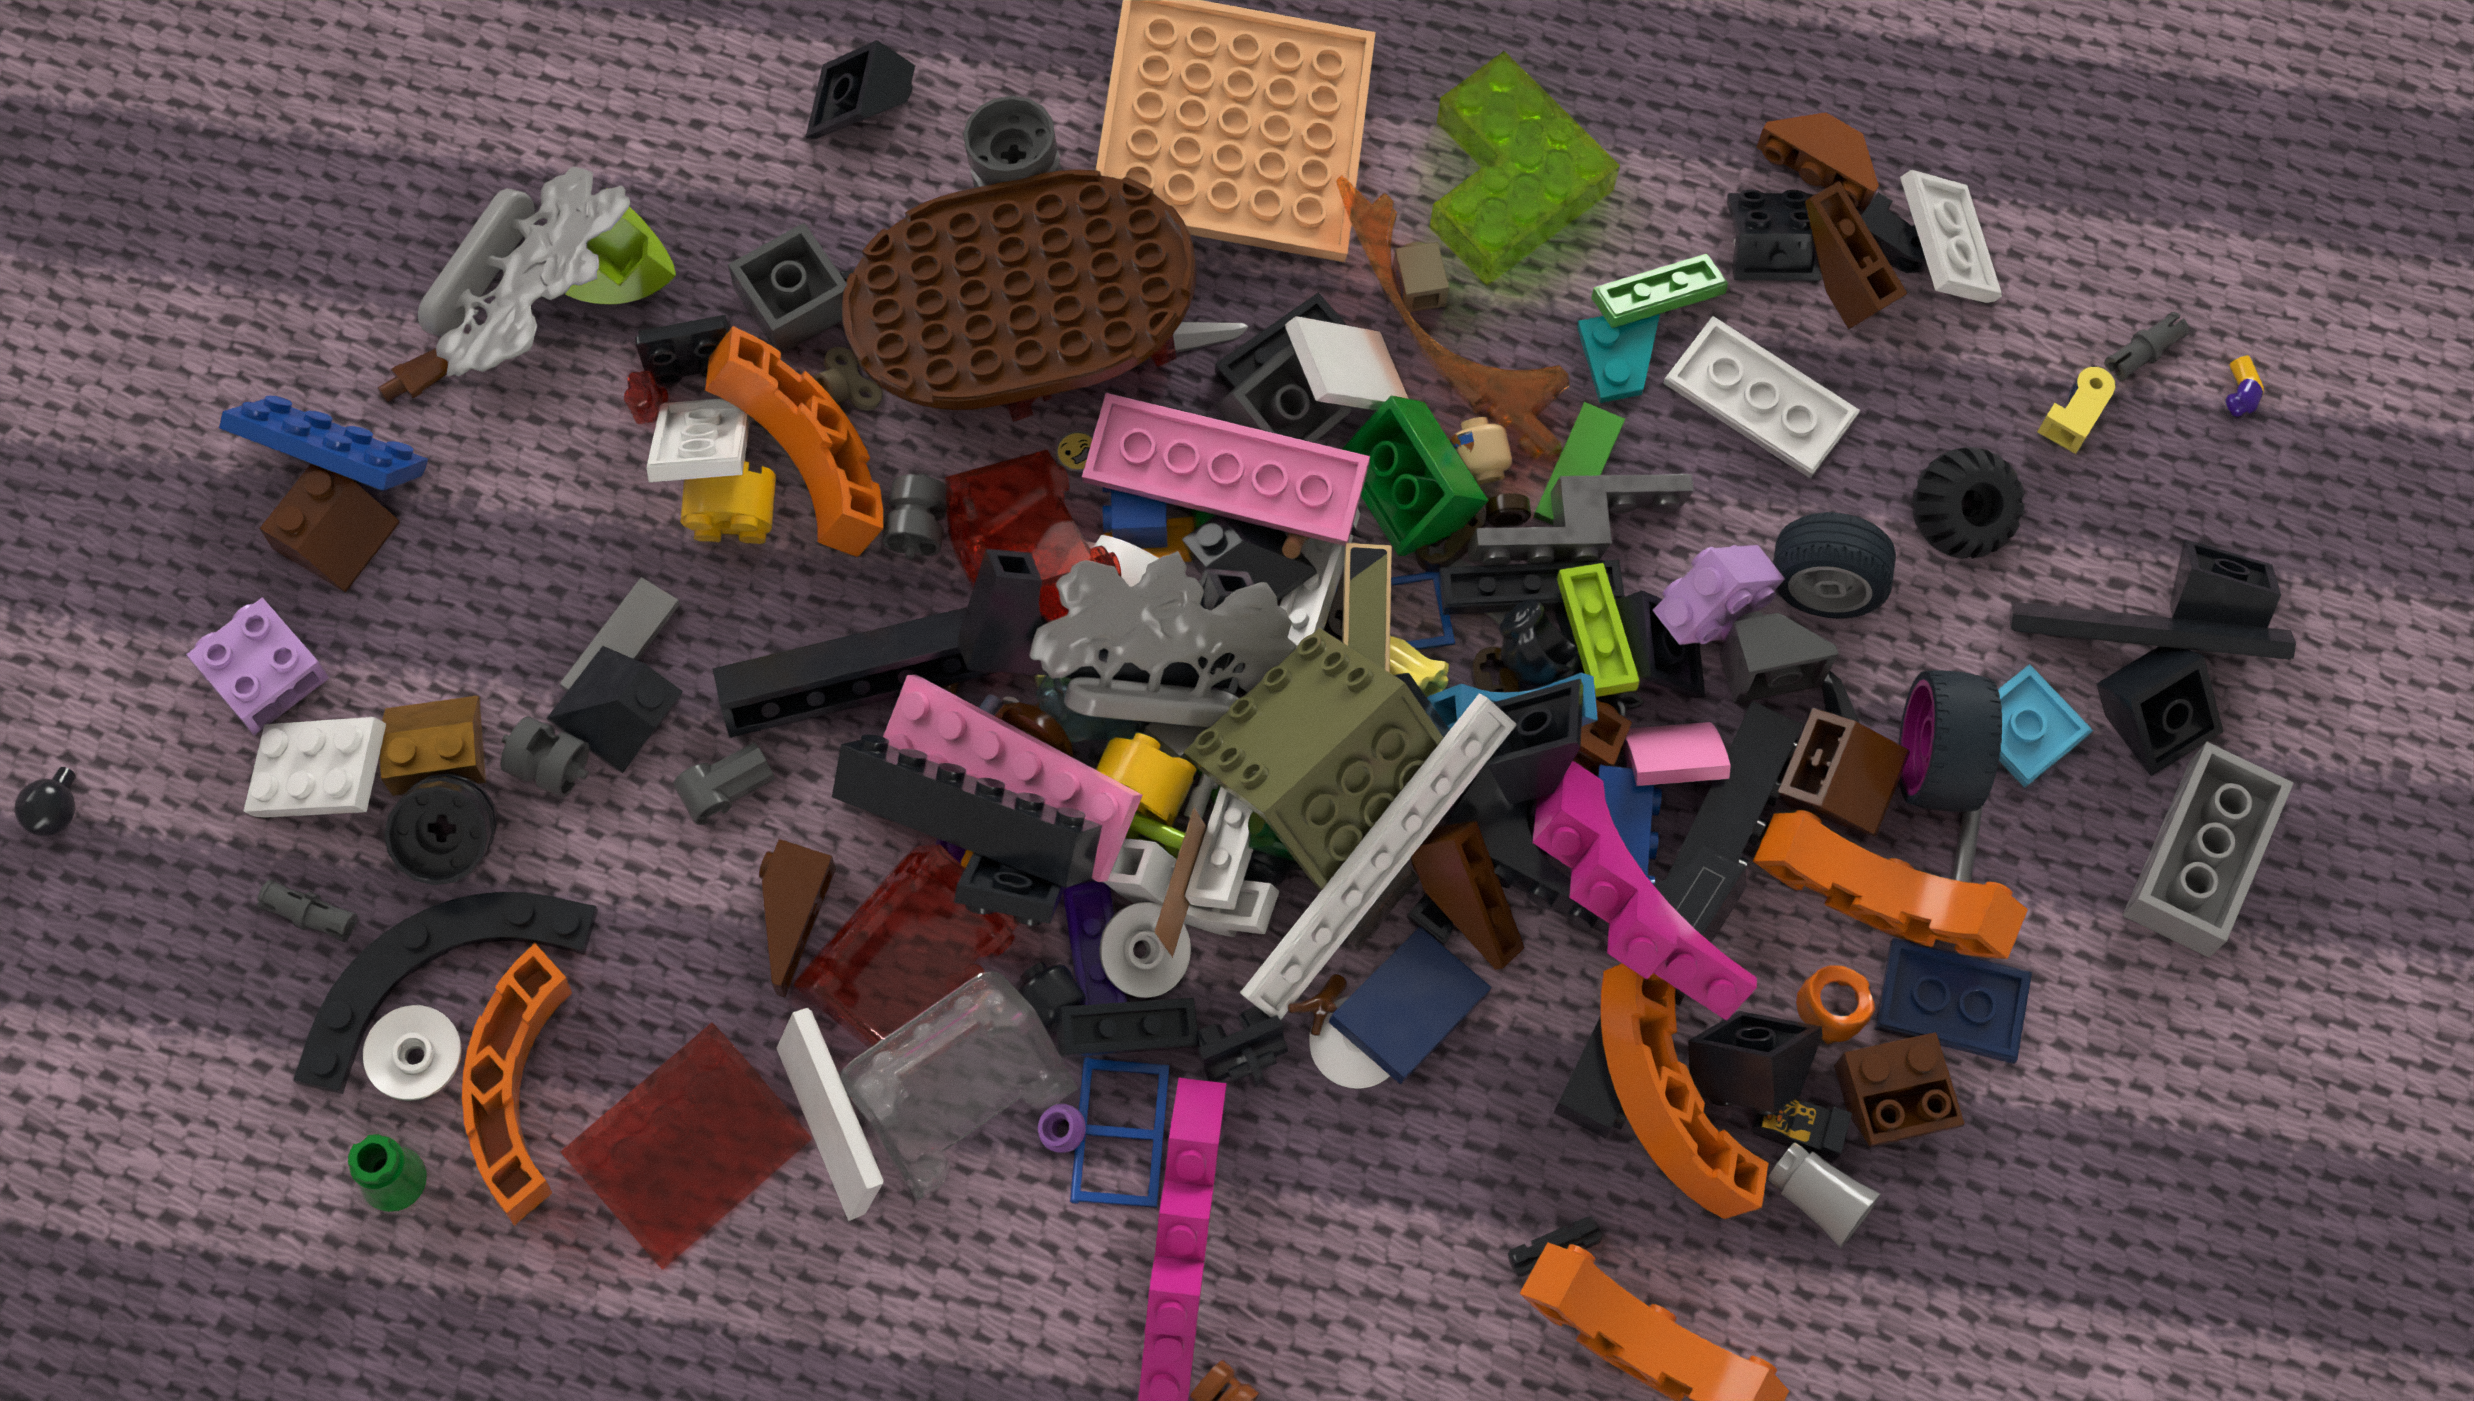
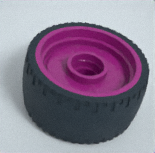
(1952, 740)

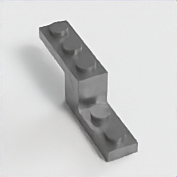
(1580, 518)

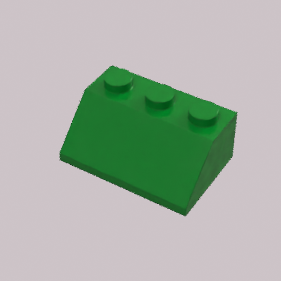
(1414, 476)

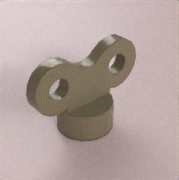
(845, 382)

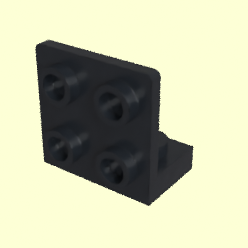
(1772, 236)
(680, 348)

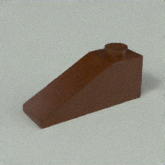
(1849, 258)
(1463, 884)
(793, 893)

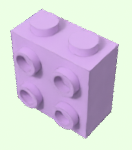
(1718, 592)
(257, 665)

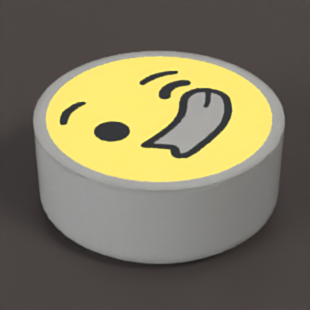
(1073, 452)

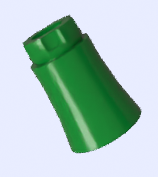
(395, 1184)

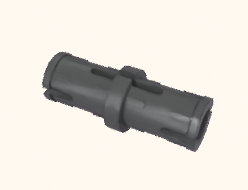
(2147, 346)
(306, 910)

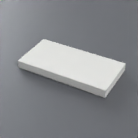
(1761, 397)
(698, 441)
(829, 1114)

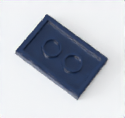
(1961, 998)
(1409, 1005)

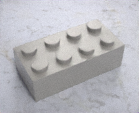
(2208, 850)

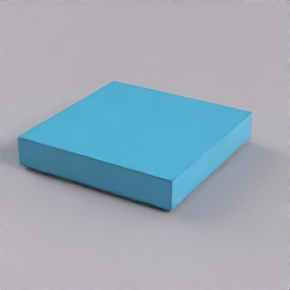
(2036, 726)

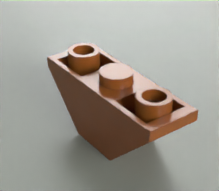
(1822, 153)

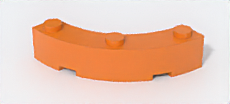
(809, 430)
(1890, 892)
(494, 1075)
(1664, 1100)
(1642, 1337)

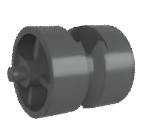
(914, 525)
(539, 754)

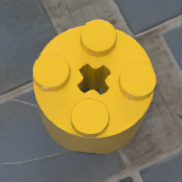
(730, 506)
(1147, 770)

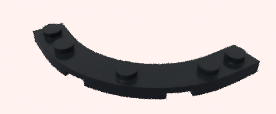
(414, 943)

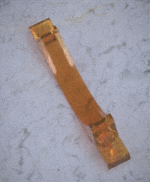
(1513, 394)

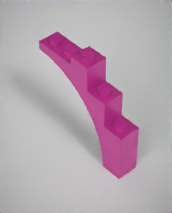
(1642, 924)
(1181, 1241)

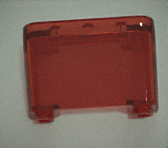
(1020, 510)
(901, 948)

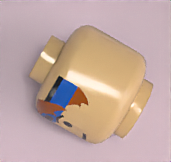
(1483, 449)

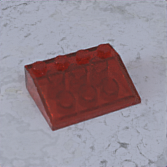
(686, 1145)

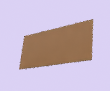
(1175, 902)

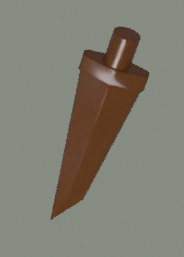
(414, 376)

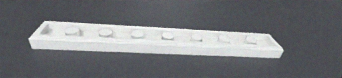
(1379, 857)

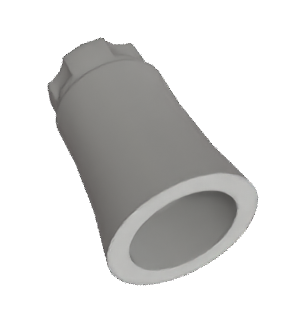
(1823, 1193)

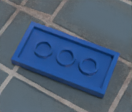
(323, 443)

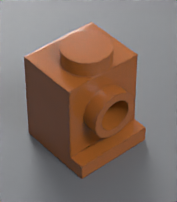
(1602, 739)

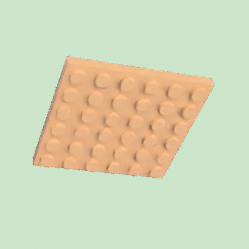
(1239, 120)

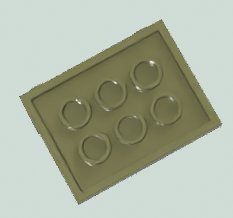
(1319, 750)

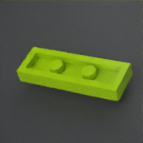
(1598, 629)

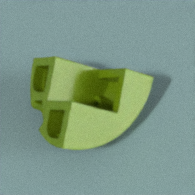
(630, 264)

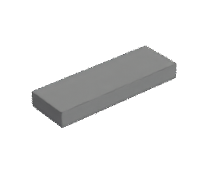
(630, 626)

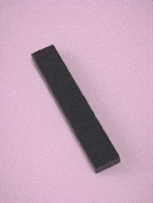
(2152, 630)

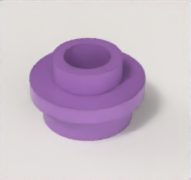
(1048, 1128)

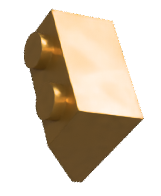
(431, 741)

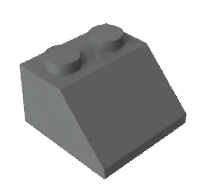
(1773, 657)

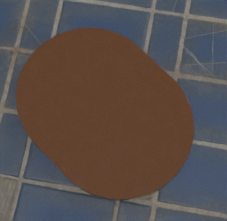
(1019, 290)

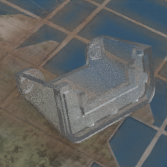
(952, 1075)

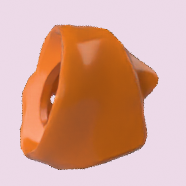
(1813, 1012)

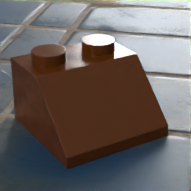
(329, 526)

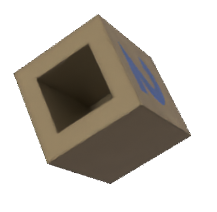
(1420, 276)

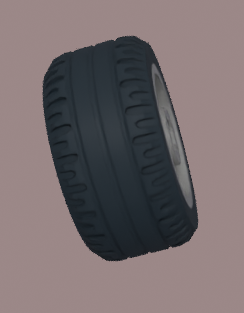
(1834, 565)

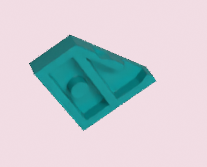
(1618, 355)

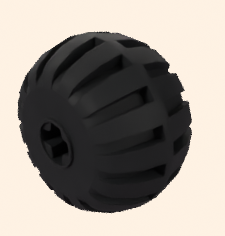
(1994, 498)

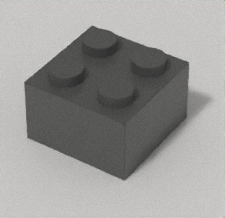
(789, 288)
(1281, 401)

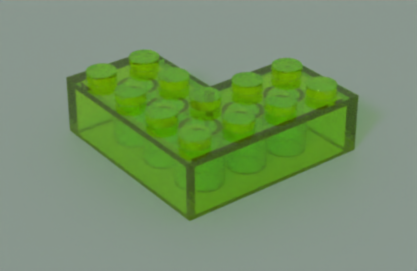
(1533, 171)

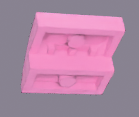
(1676, 754)

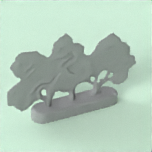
(543, 266)
(1153, 627)

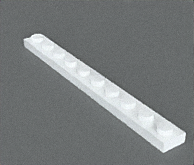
(1225, 845)

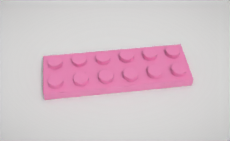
(1226, 469)
(988, 747)

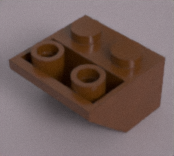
(1843, 772)
(1899, 1089)

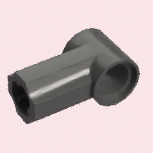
(714, 787)

